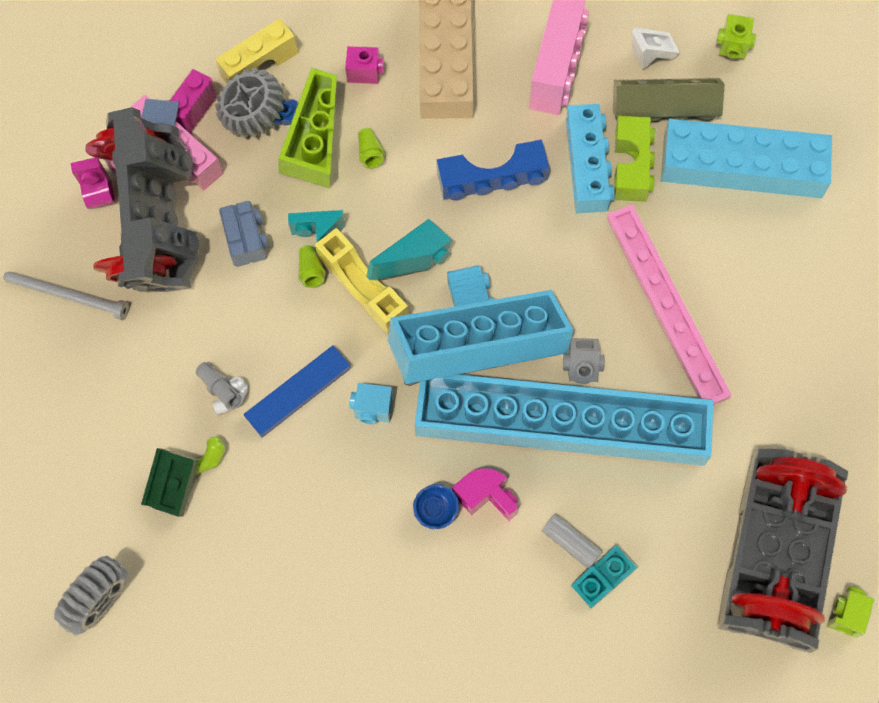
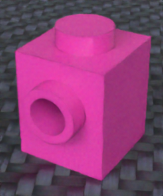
(363, 65)

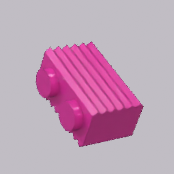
(194, 98)

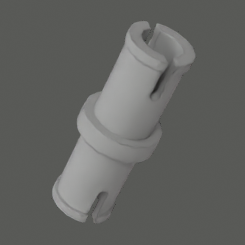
(218, 385)

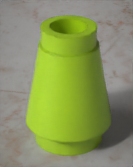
(370, 150)
(310, 268)

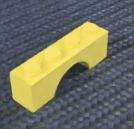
(345, 264)

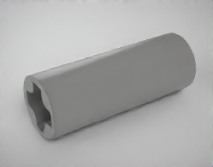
(572, 541)

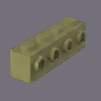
(669, 98)

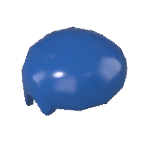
(435, 506)

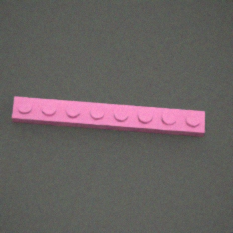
(668, 306)

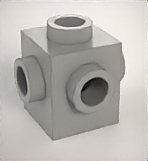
(583, 360)

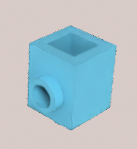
(372, 403)

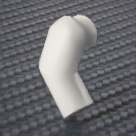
(240, 387)

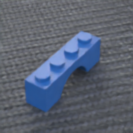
(462, 178)

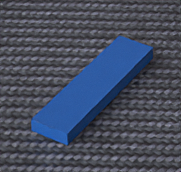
(297, 391)

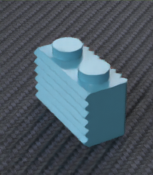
(468, 285)

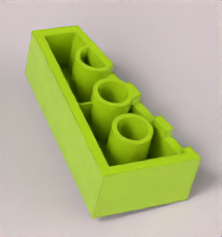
(310, 136)

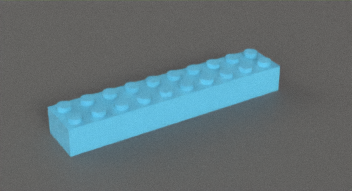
(566, 418)

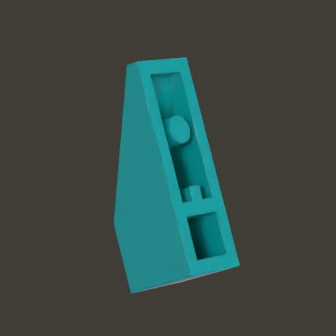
(412, 253)

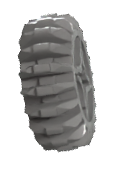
(250, 102)
(90, 595)

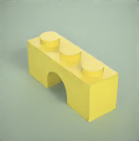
(271, 42)

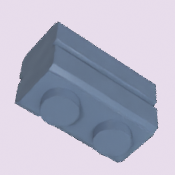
(242, 233)

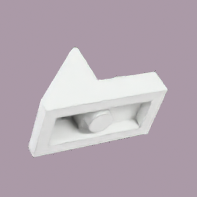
(652, 44)

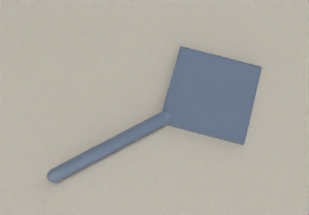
(160, 111)

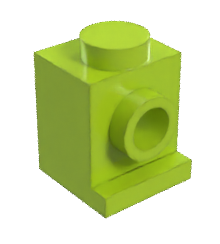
(852, 612)

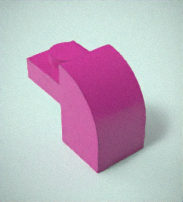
(485, 486)

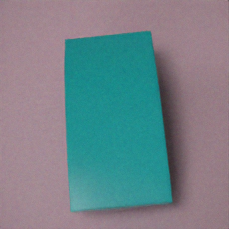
(604, 576)

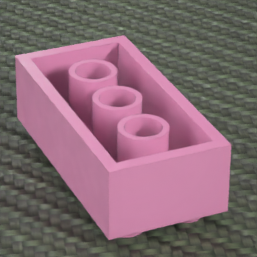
(558, 56)

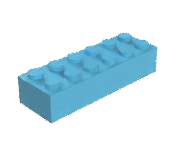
(746, 158)
(479, 336)

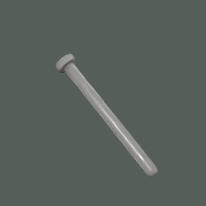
(119, 309)

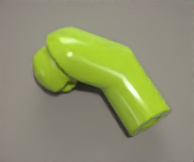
(212, 456)

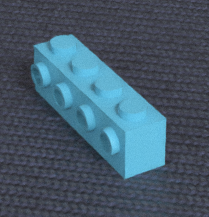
(588, 158)

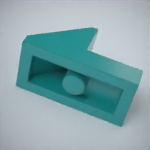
(317, 223)

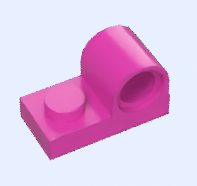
(94, 182)

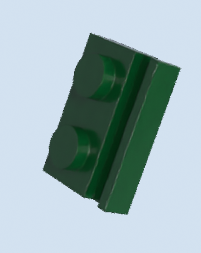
(170, 482)

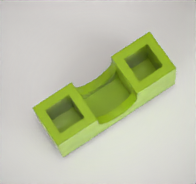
(634, 138)

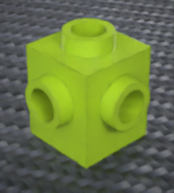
(736, 36)

